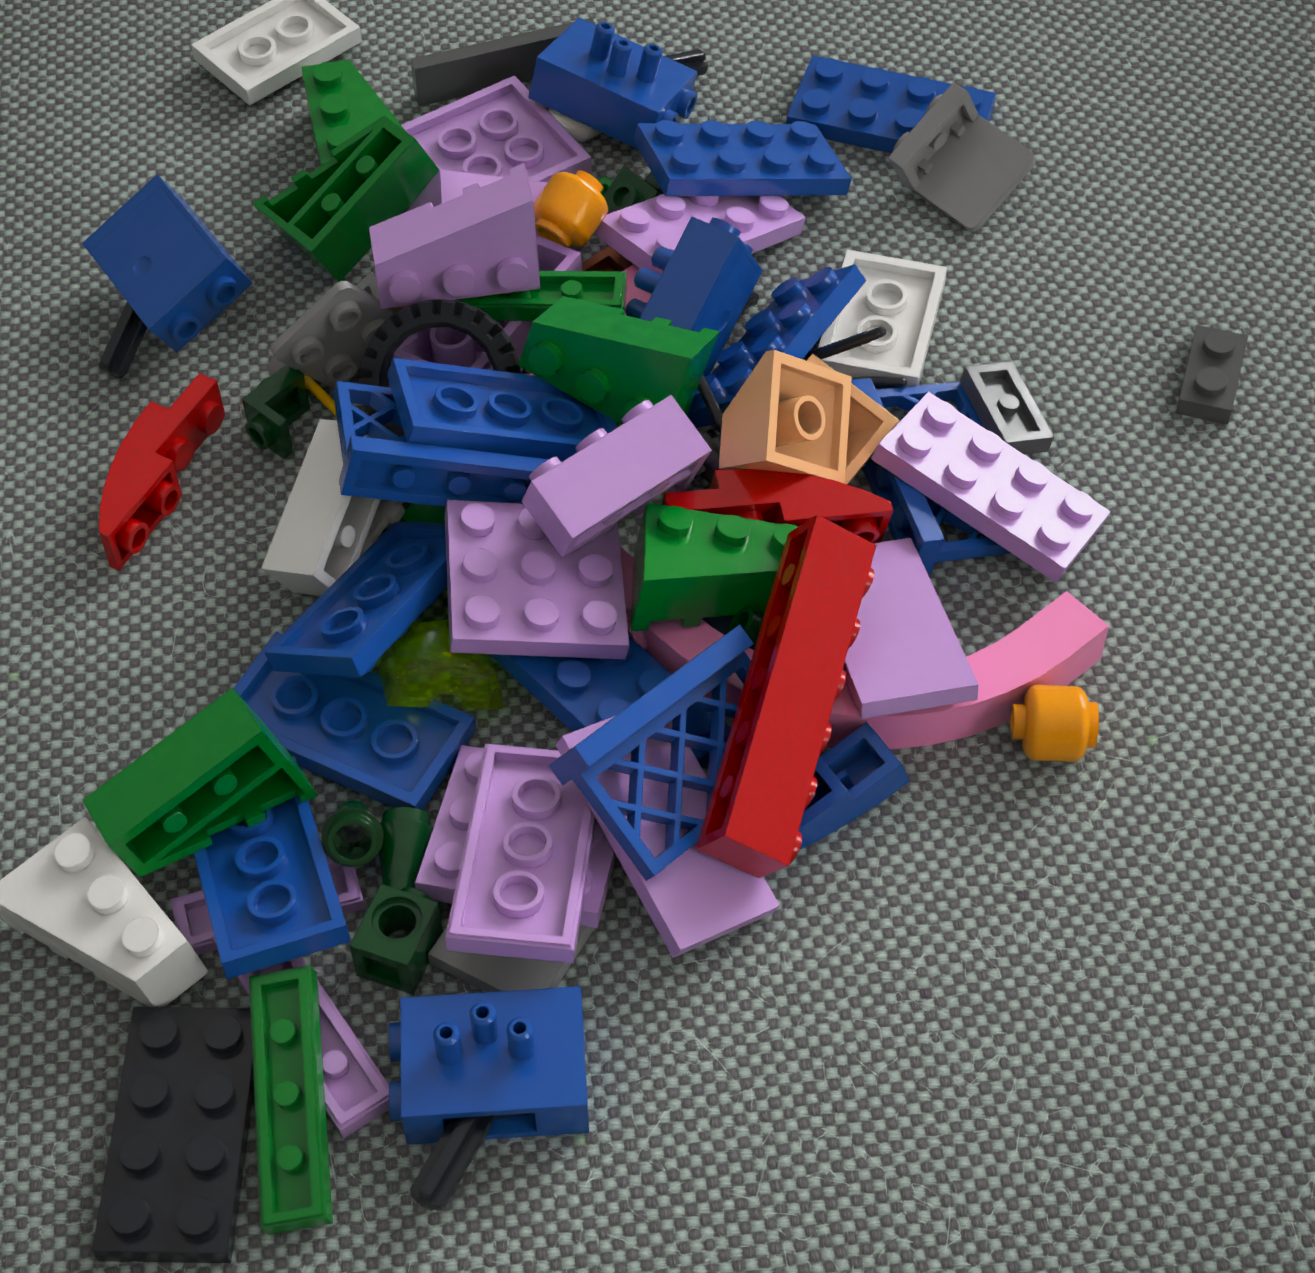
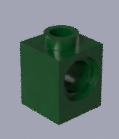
(403, 960)

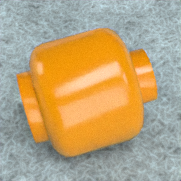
(570, 208)
(1055, 723)

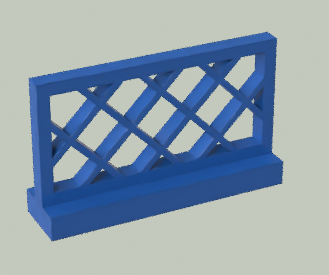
(414, 472)
(913, 512)
(646, 720)

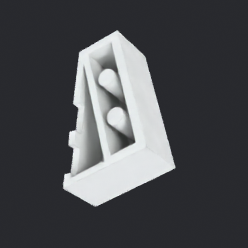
(320, 527)
(99, 915)

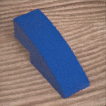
(850, 782)

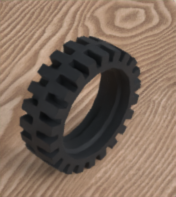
(434, 314)

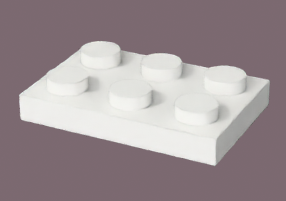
(273, 44)
(901, 299)

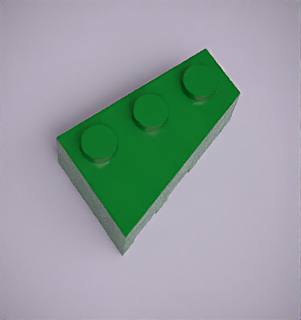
(339, 104)
(363, 185)
(614, 357)
(702, 565)
(194, 784)

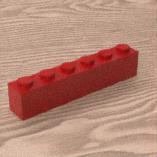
(788, 699)

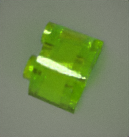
(422, 668)

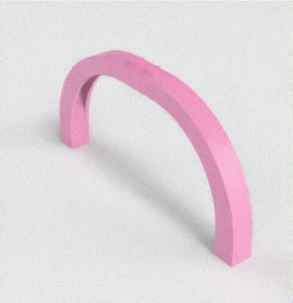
(1044, 650)

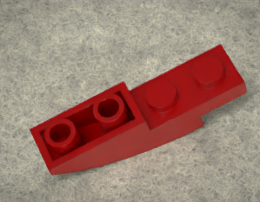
(143, 474)
(789, 500)

